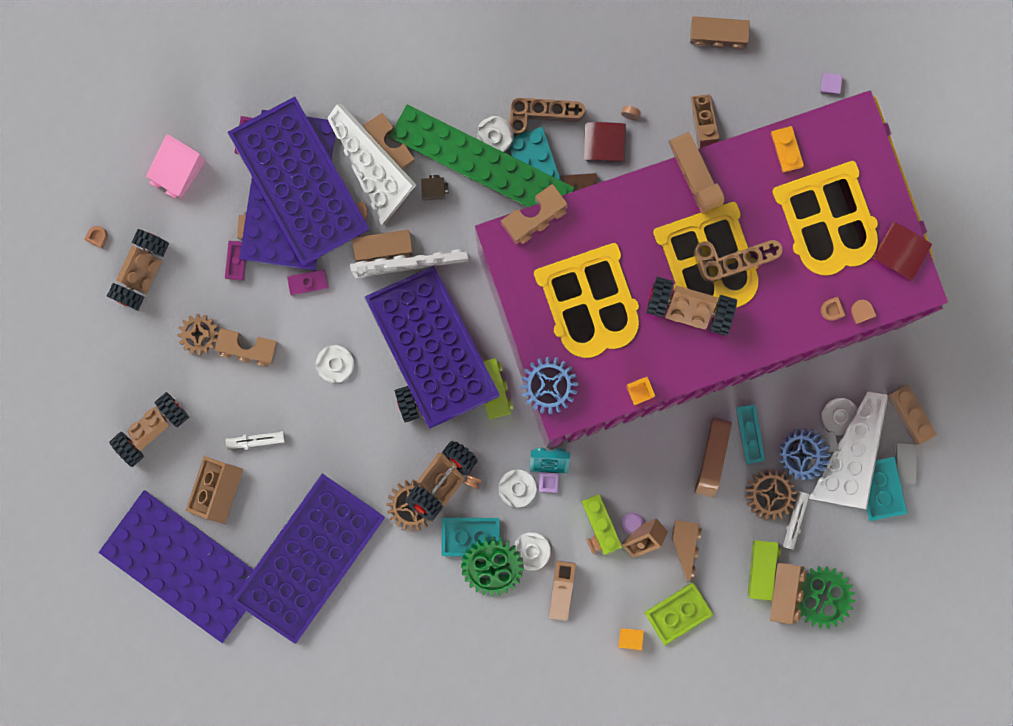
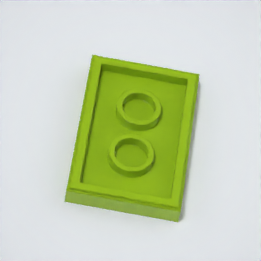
(678, 613)

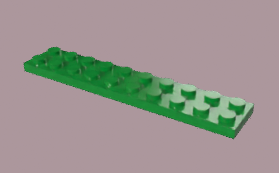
(472, 157)

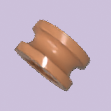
(472, 481)
(593, 544)

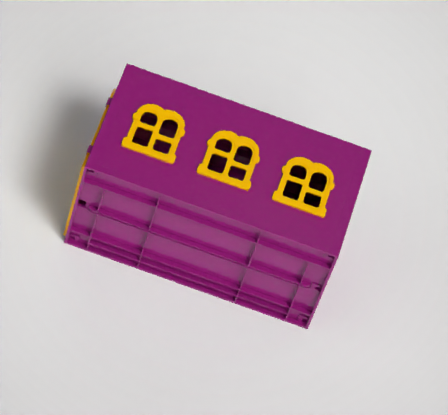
(776, 311)

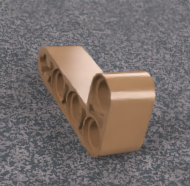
(547, 114)
(705, 192)
(739, 257)
(714, 457)

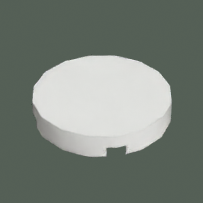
(496, 133)
(335, 364)
(838, 415)
(517, 488)
(534, 550)

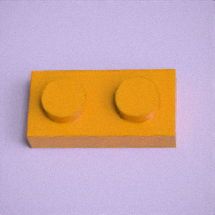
(787, 149)

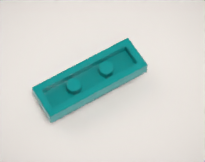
(750, 434)

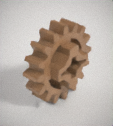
(199, 343)

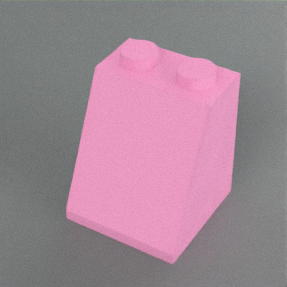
(174, 167)

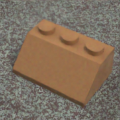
(214, 490)

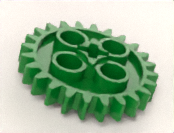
(488, 552)
(840, 604)

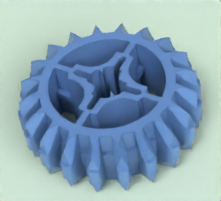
(563, 373)
(803, 469)

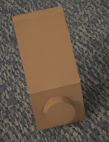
(645, 538)

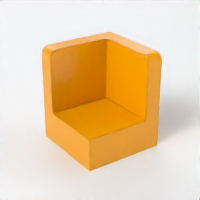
(640, 390)
(631, 638)

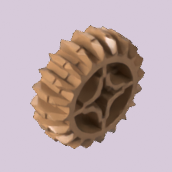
(769, 503)
(417, 522)

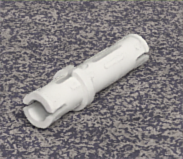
(255, 440)
(795, 521)

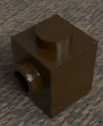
(434, 188)

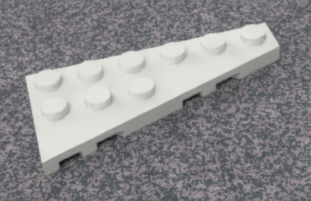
(374, 168)
(400, 263)
(851, 468)

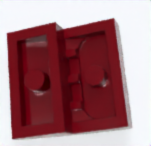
(605, 141)
(902, 251)

